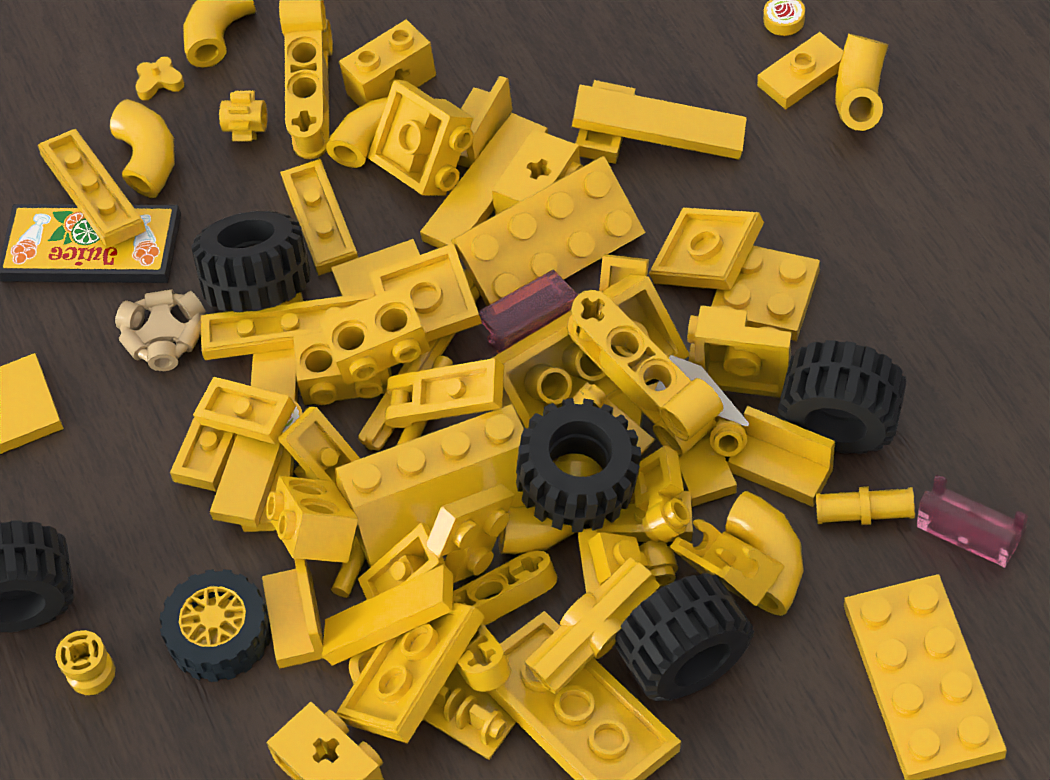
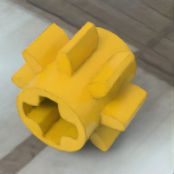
(243, 116)

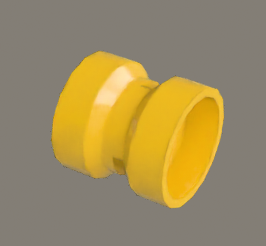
(84, 672)

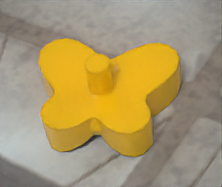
(156, 76)

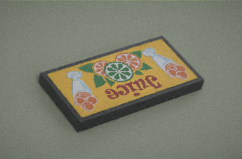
(61, 246)

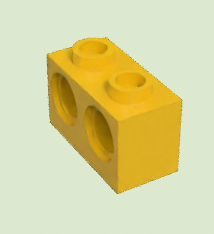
(371, 327)
(325, 387)
(312, 519)

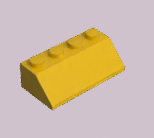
(554, 368)
(415, 479)

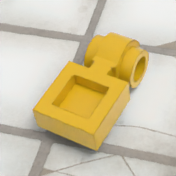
(656, 485)
(613, 550)

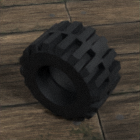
(251, 261)
(844, 395)
(586, 432)
(33, 575)
(684, 637)

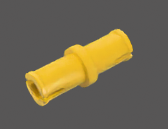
(865, 505)

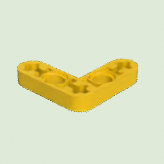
(517, 584)

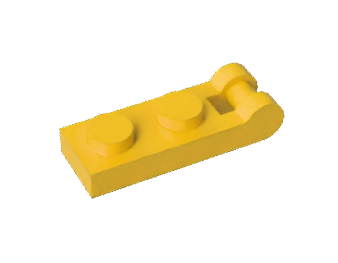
(444, 392)

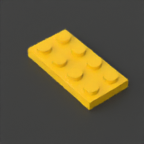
(550, 230)
(924, 678)
(591, 724)

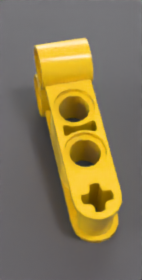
(306, 39)
(682, 410)

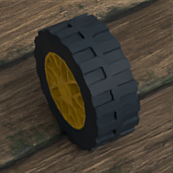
(215, 625)

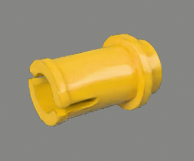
(731, 444)

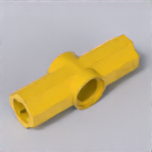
(591, 626)

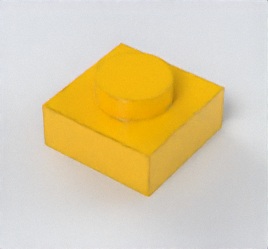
(618, 267)

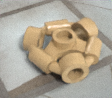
(156, 337)

